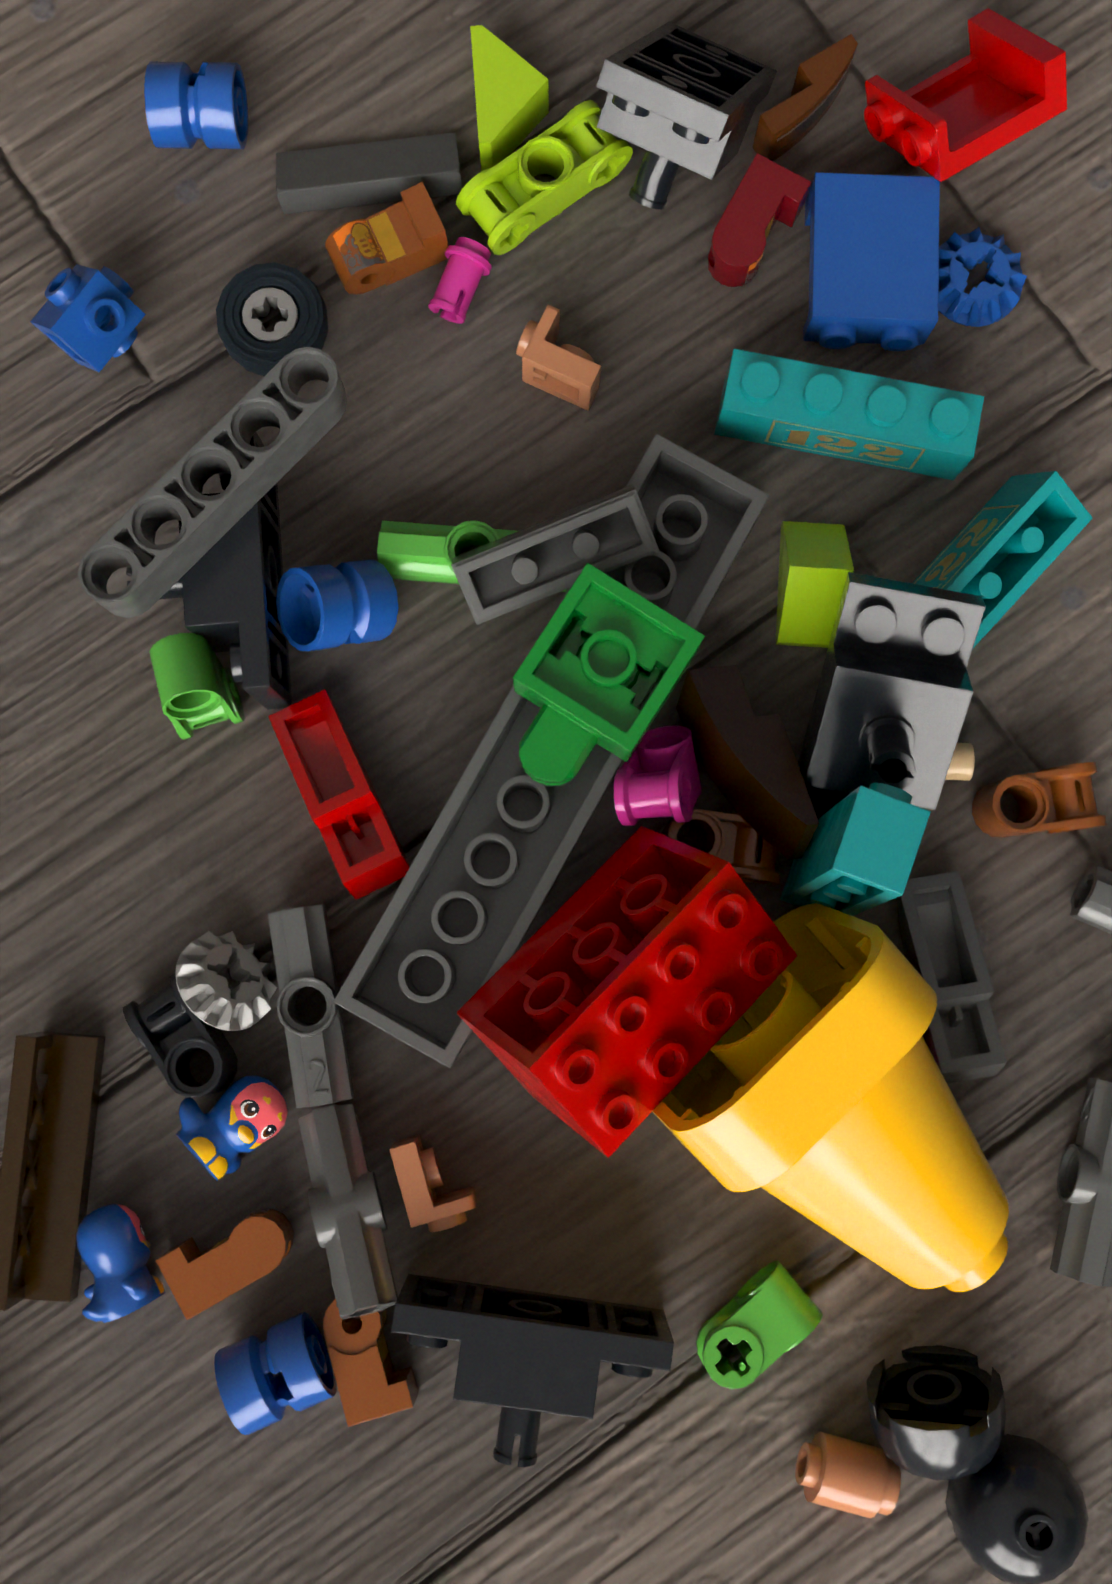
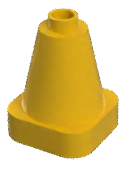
(846, 1111)

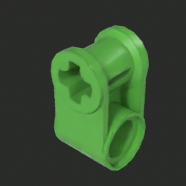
(193, 684)
(763, 1320)

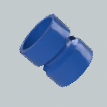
(196, 105)
(336, 605)
(252, 1378)

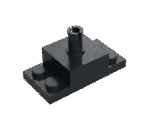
(681, 104)
(233, 599)
(890, 691)
(530, 1349)

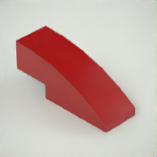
(339, 795)

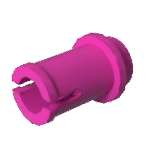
(460, 279)

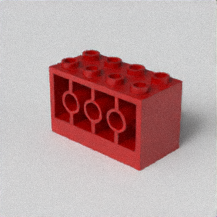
(629, 985)

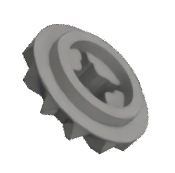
(209, 994)

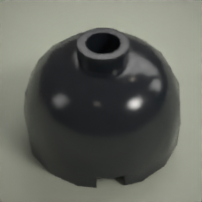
(937, 1412)
(1020, 1513)

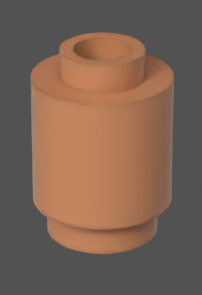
(848, 1476)

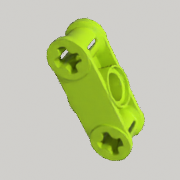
(514, 204)

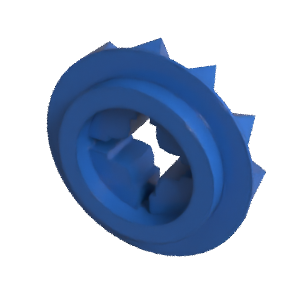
(987, 301)

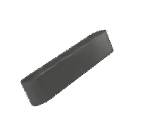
(220, 450)

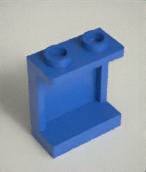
(872, 260)

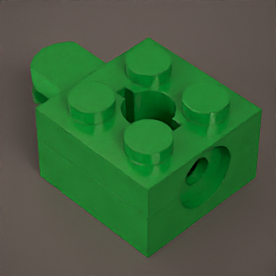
(598, 675)

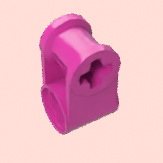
(659, 778)

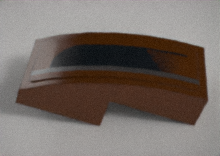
(812, 94)

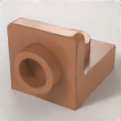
(555, 369)
(417, 1176)

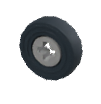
(251, 296)

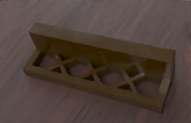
(47, 1164)

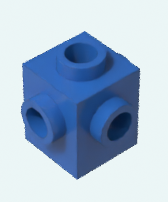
(89, 315)

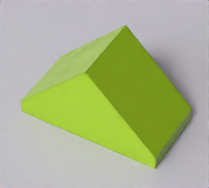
(508, 96)
(810, 582)

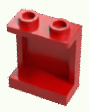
(975, 104)

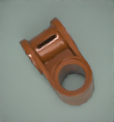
(1048, 802)
(736, 842)

